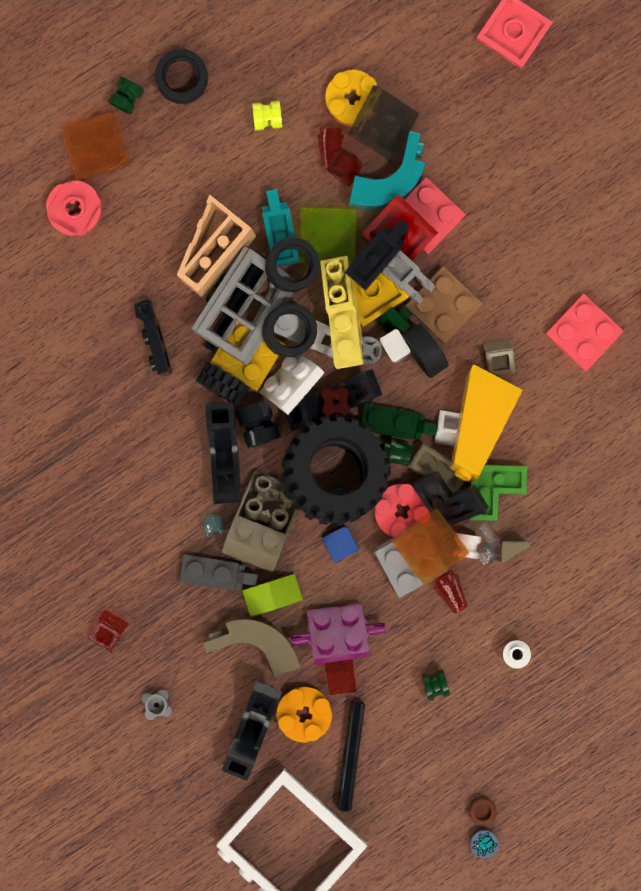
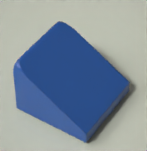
(340, 544)

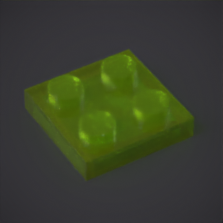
(329, 232)

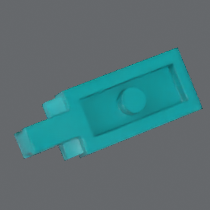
(279, 227)

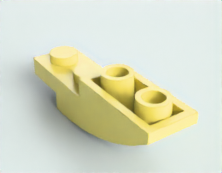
(342, 312)

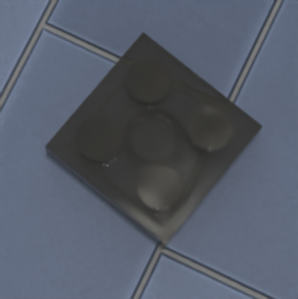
(383, 123)

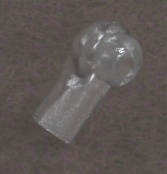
(491, 544)

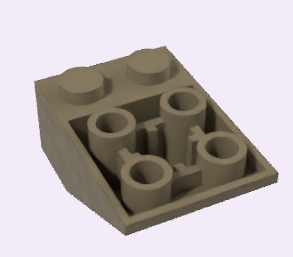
(261, 523)

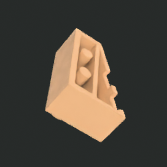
(214, 247)

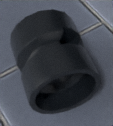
(258, 424)

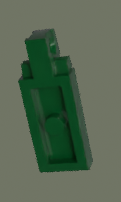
(396, 422)

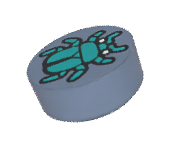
(484, 844)

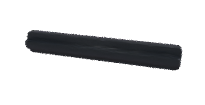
(239, 297)
(350, 756)

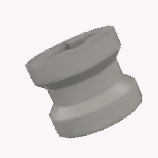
(371, 348)

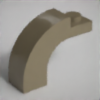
(264, 636)

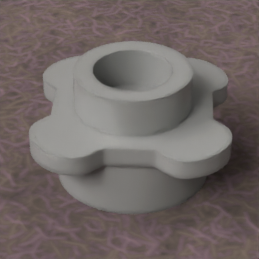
(163, 709)

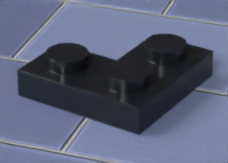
(453, 506)

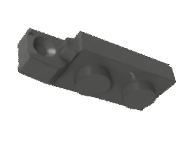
(215, 573)

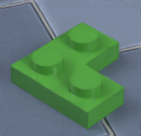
(499, 480)

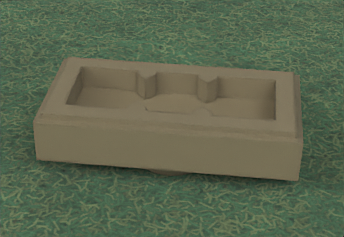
(429, 461)

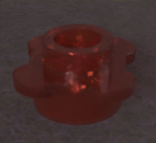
(331, 408)

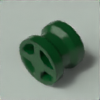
(435, 685)

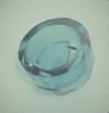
(213, 526)

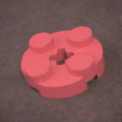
(70, 193)
(385, 509)

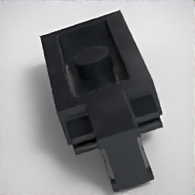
(377, 255)
(153, 336)

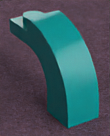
(377, 194)

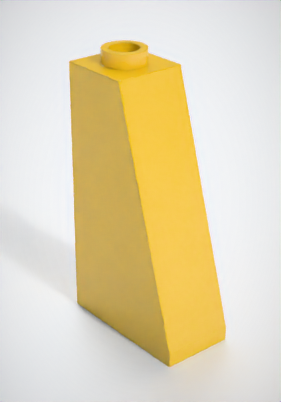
(482, 417)

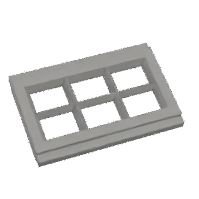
(221, 296)

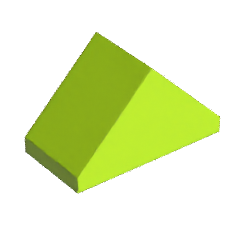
(272, 595)

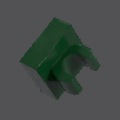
(396, 320)

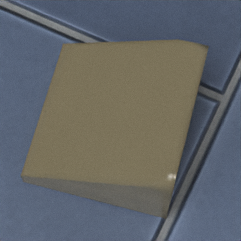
(499, 357)
(511, 548)

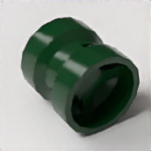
(126, 95)

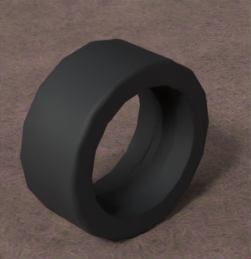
(175, 56)
(302, 246)
(310, 326)
(425, 350)

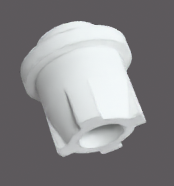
(525, 654)

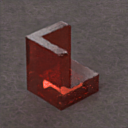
(340, 677)

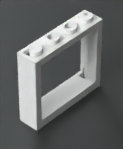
(285, 778)

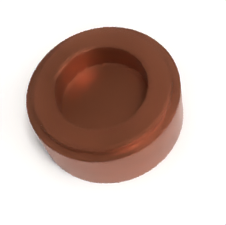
(482, 811)

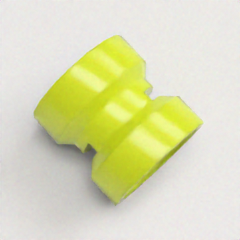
(267, 115)

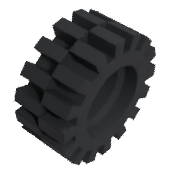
(222, 383)

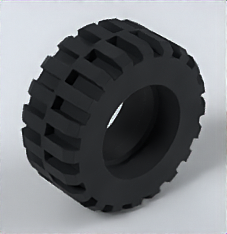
(355, 440)

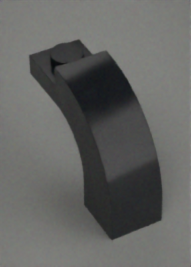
(361, 390)
(223, 453)
(252, 731)

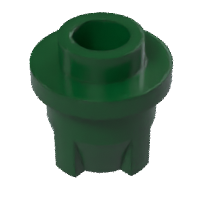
(398, 452)

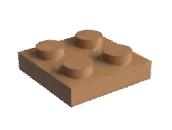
(445, 307)

